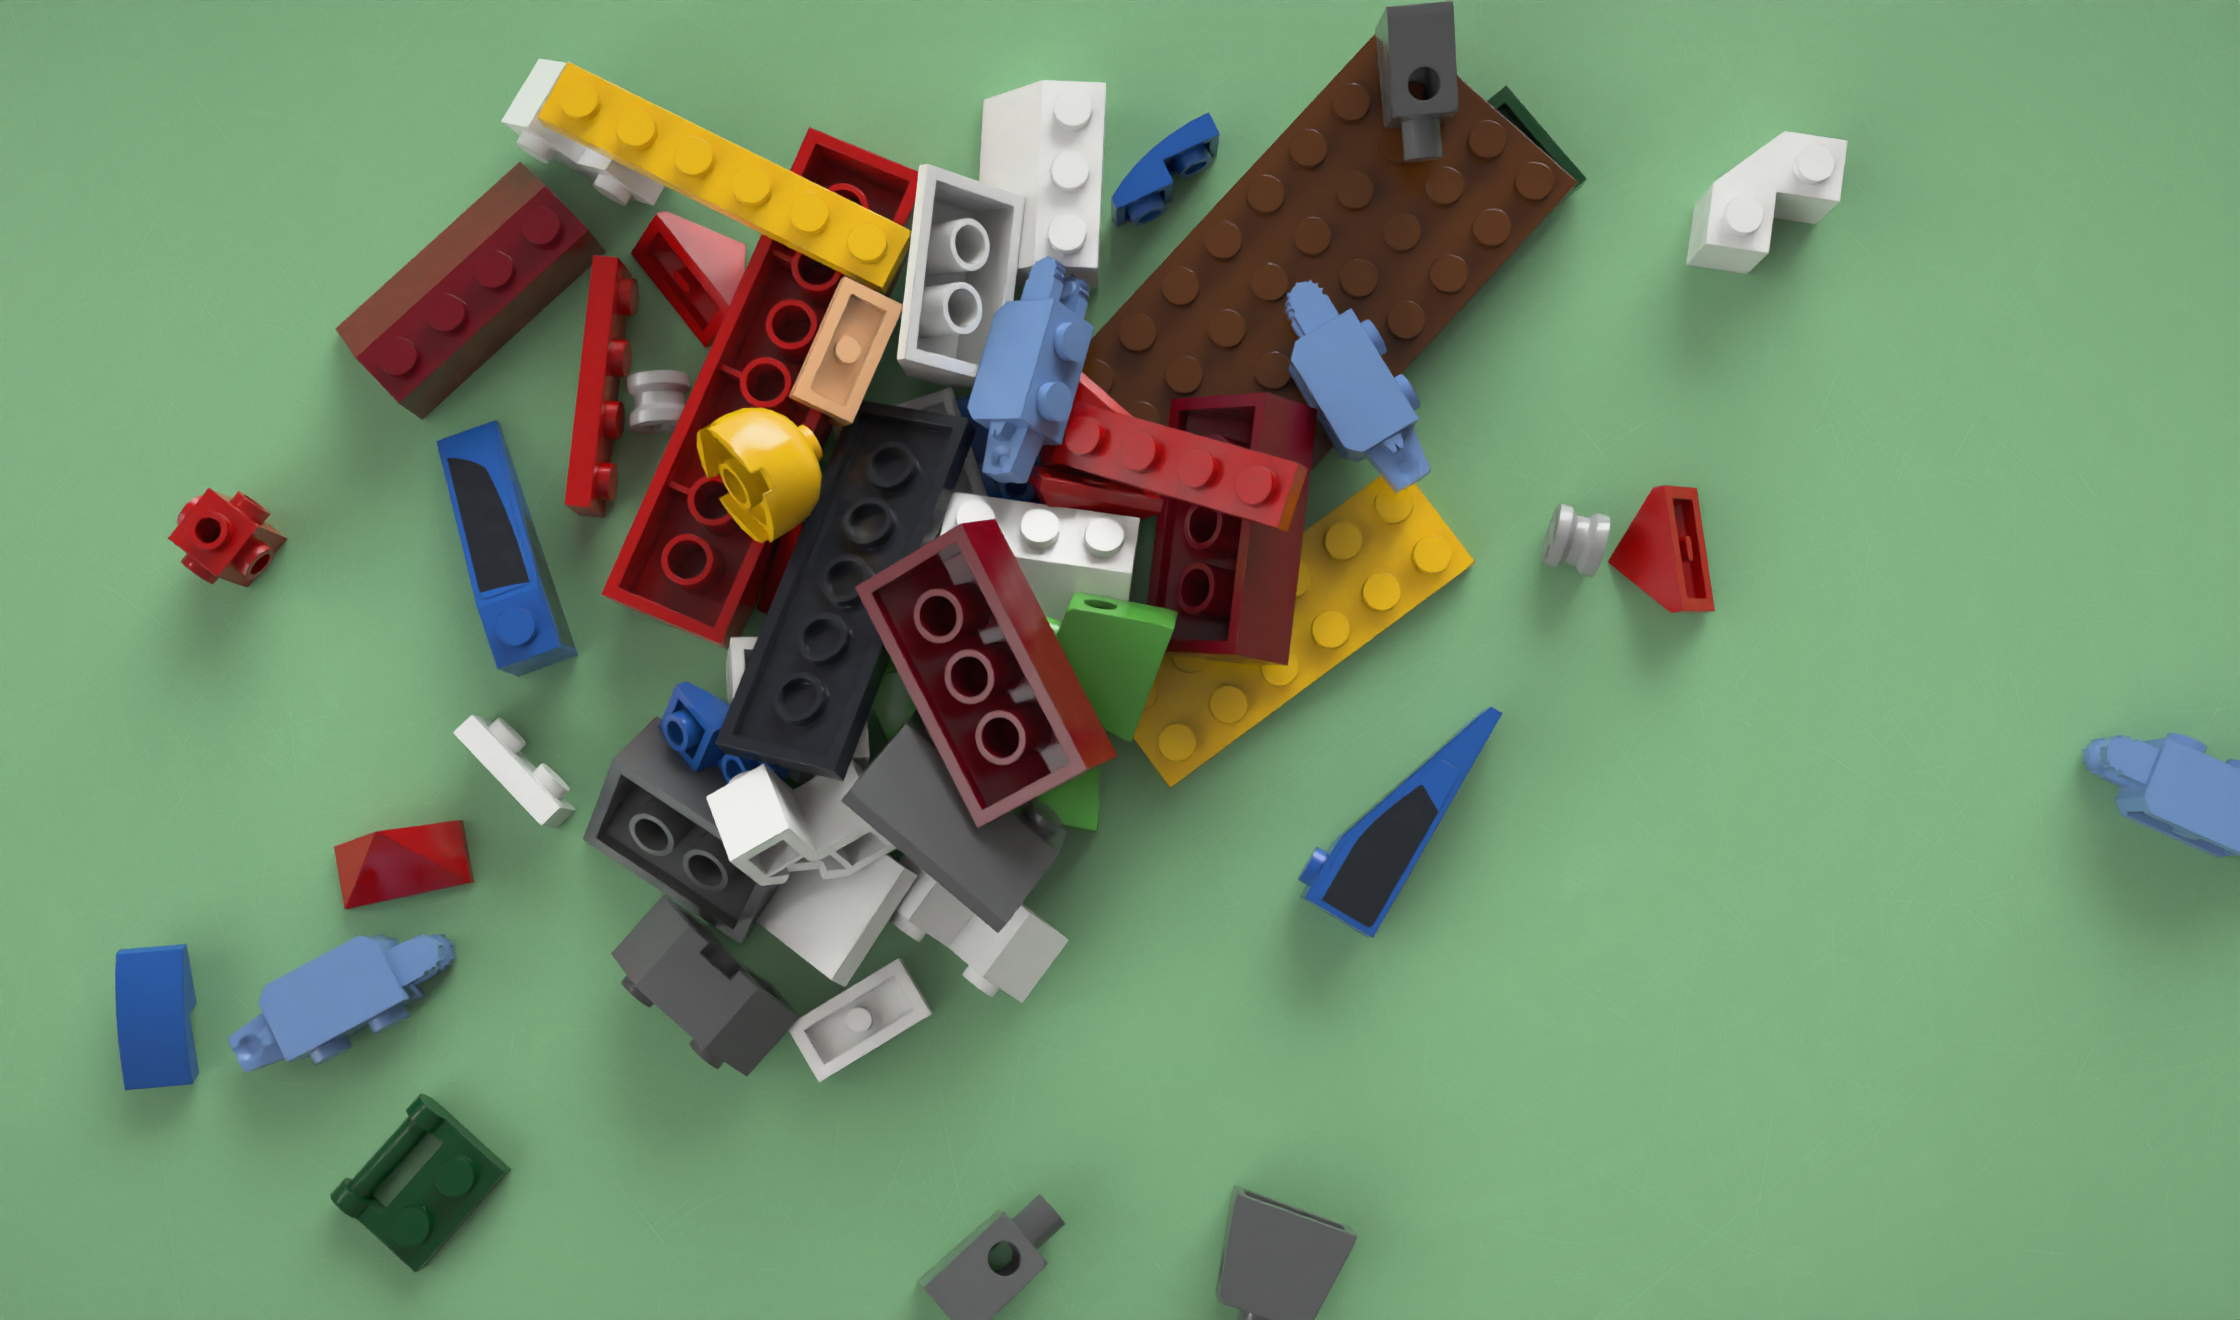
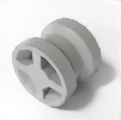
(657, 400)
(1576, 540)

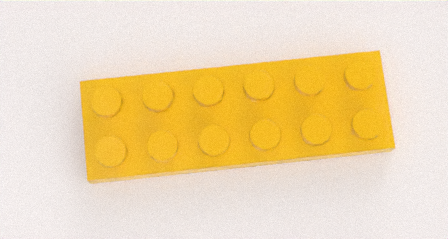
(1355, 579)

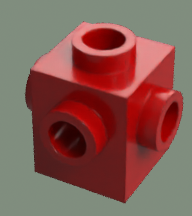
(226, 537)

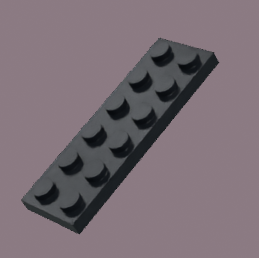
(818, 647)

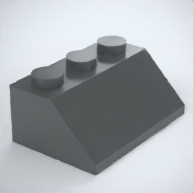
(920, 811)
(662, 829)

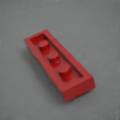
(597, 411)
(1181, 465)

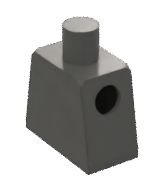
(1418, 47)
(1278, 1258)
(965, 1282)

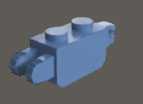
(1031, 370)
(1355, 394)
(2173, 788)
(338, 996)

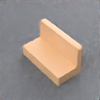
(846, 351)

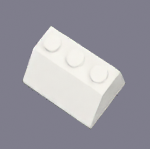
(1050, 149)
(956, 274)
(1058, 547)

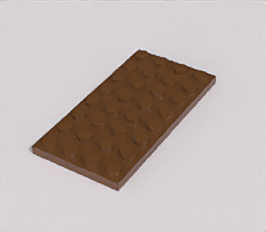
(1335, 210)

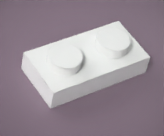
(499, 749)
(859, 1019)

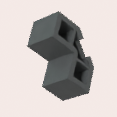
(705, 990)

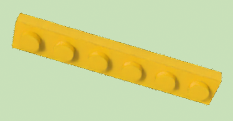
(726, 177)

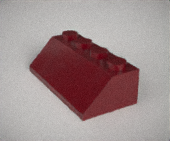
(469, 291)
(1226, 573)
(985, 670)

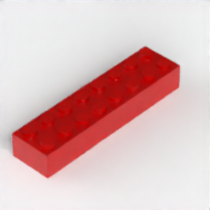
(684, 550)

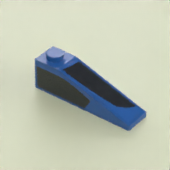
(503, 553)
(1377, 852)

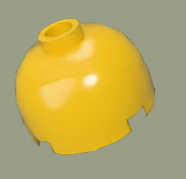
(765, 467)

